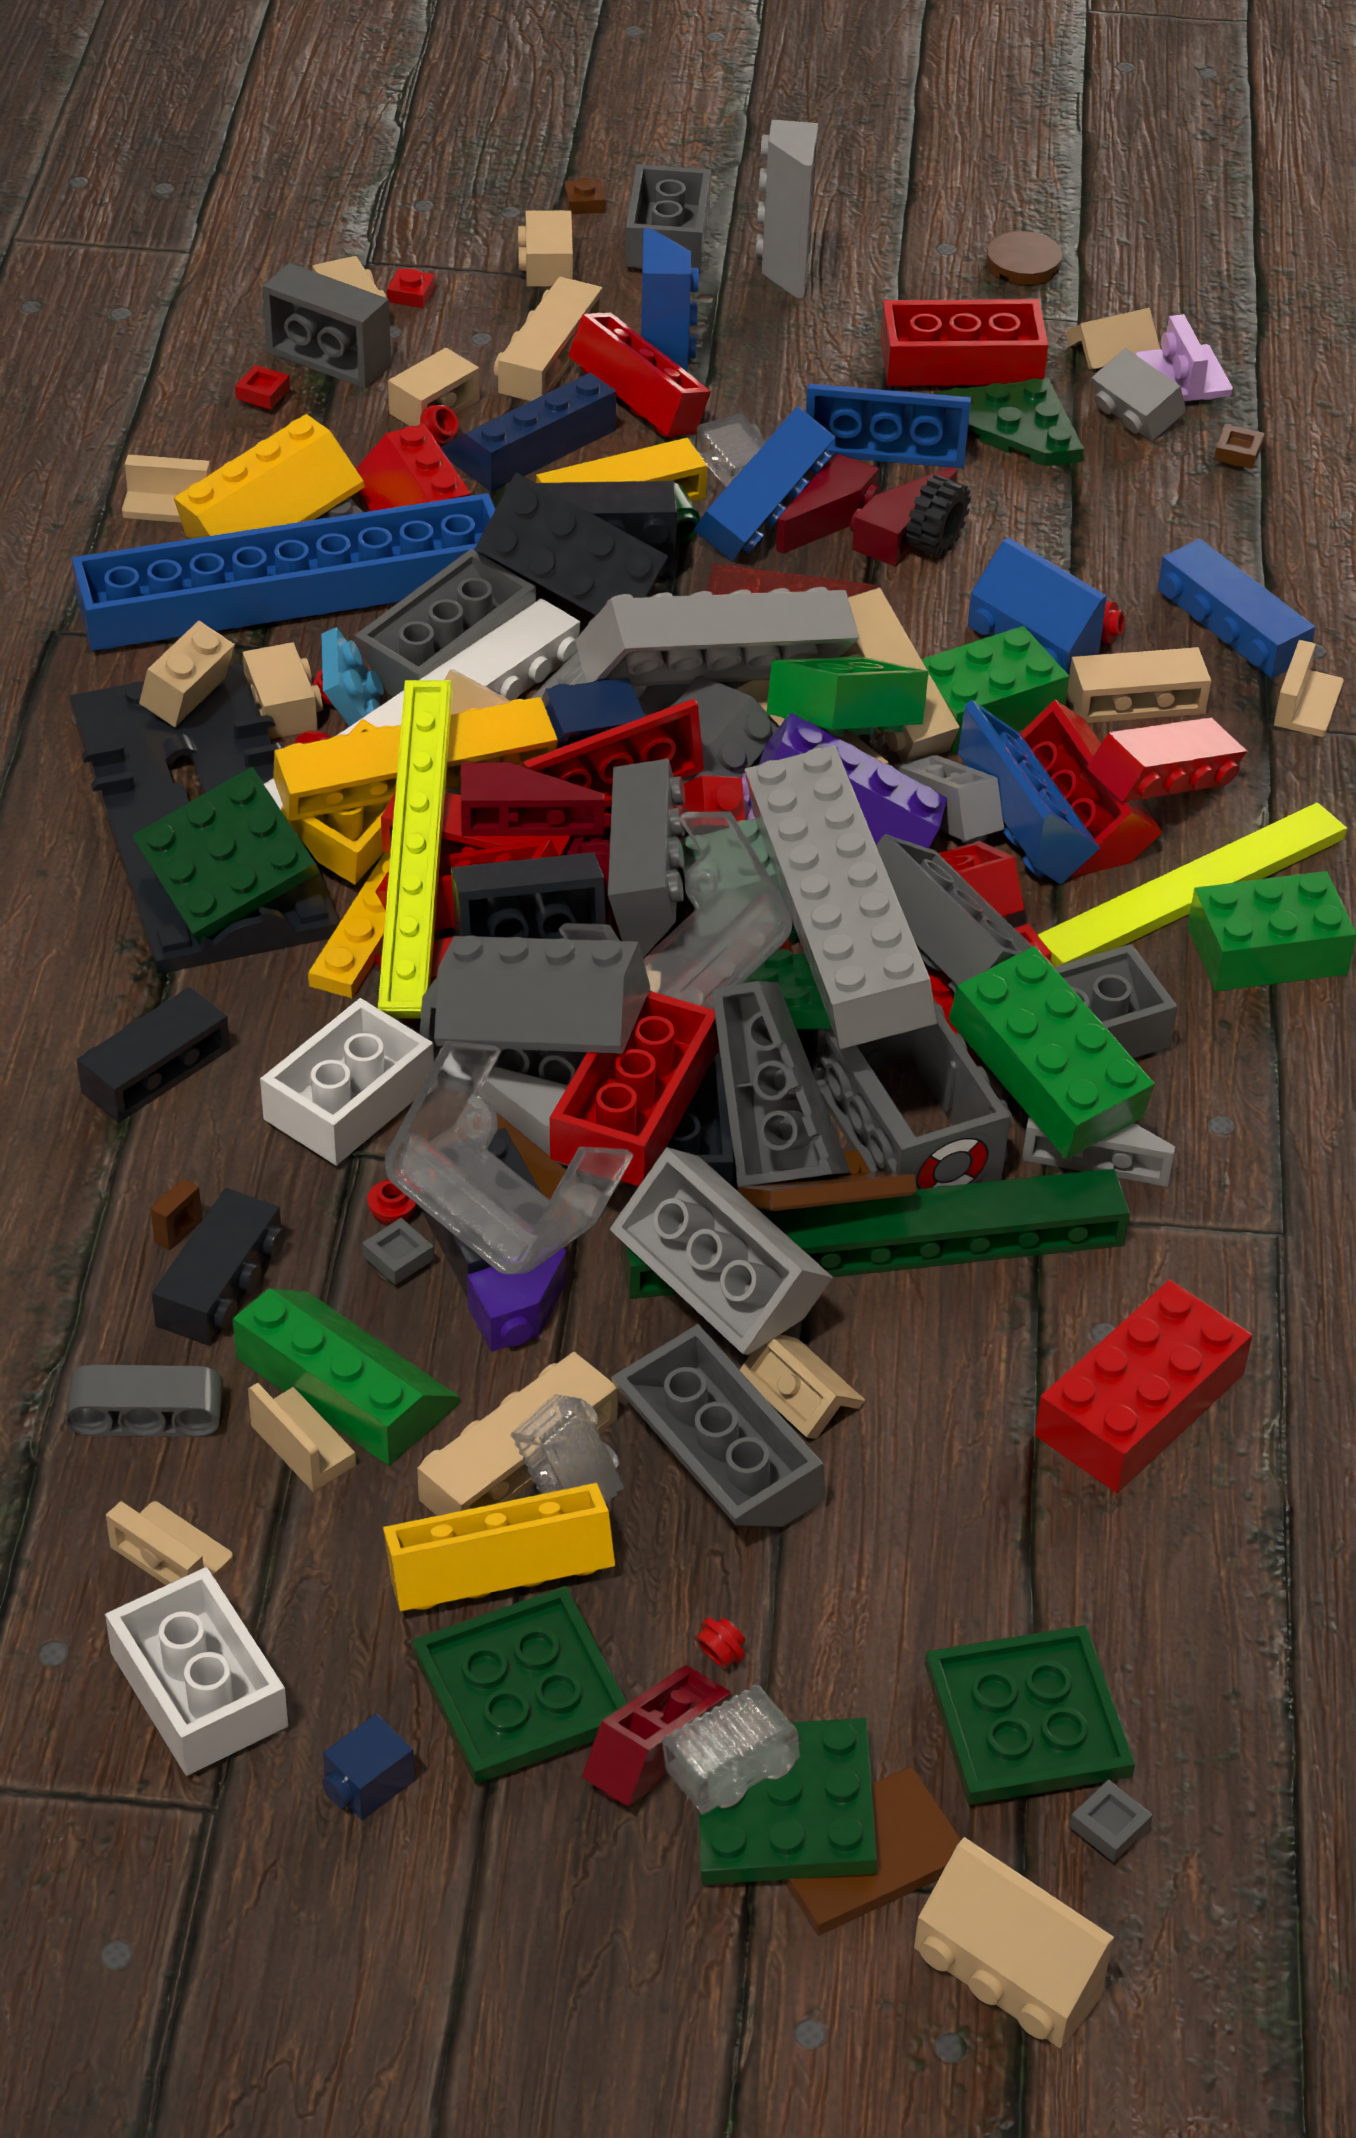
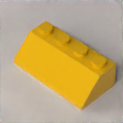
(273, 484)

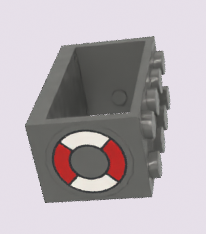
(870, 1121)

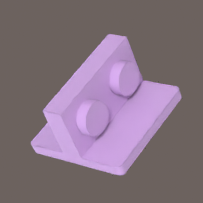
(1188, 362)

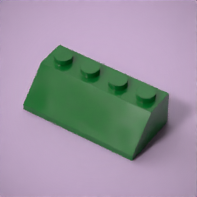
(340, 1372)

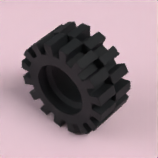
(938, 515)

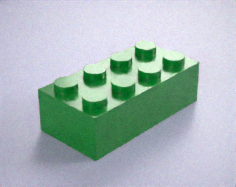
(1050, 1052)

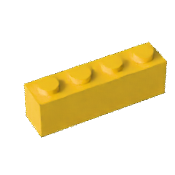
(663, 462)
(499, 1547)

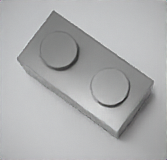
(1138, 395)

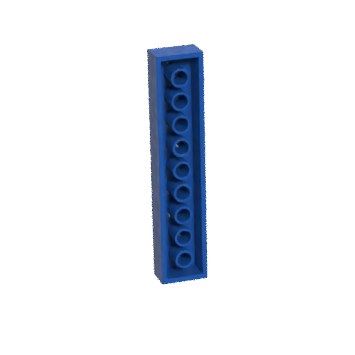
(272, 571)

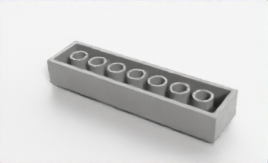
(840, 898)

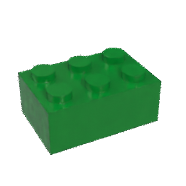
(1002, 674)
(848, 693)
(1271, 931)

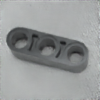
(144, 1400)

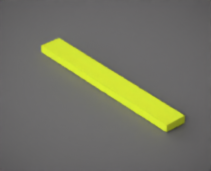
(415, 847)
(1171, 895)

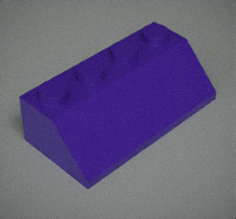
(887, 797)

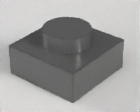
(398, 1251)
(1110, 1820)

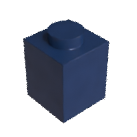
(367, 1767)

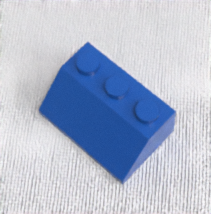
(666, 297)
(1034, 593)

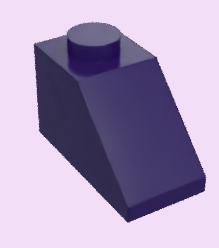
(515, 1306)

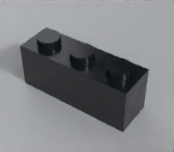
(153, 1054)
(218, 1267)

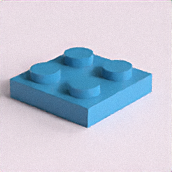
(346, 679)

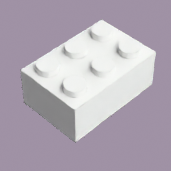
(346, 1081)
(197, 1670)

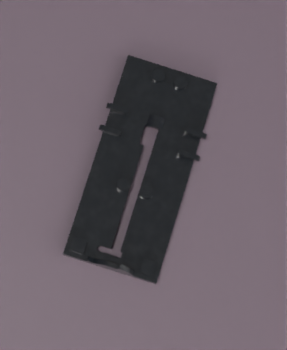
(130, 768)

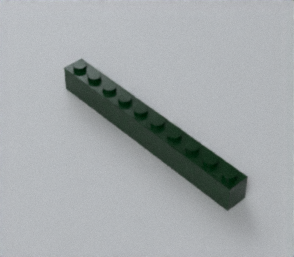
(944, 1226)

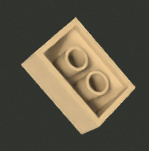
(1013, 1944)

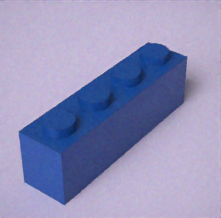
(764, 484)
(1233, 606)

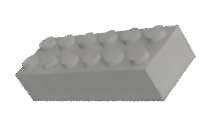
(713, 636)

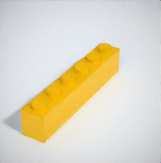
(364, 765)

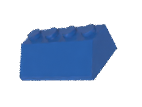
(892, 424)
(1030, 800)

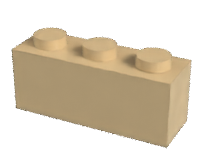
(1139, 685)

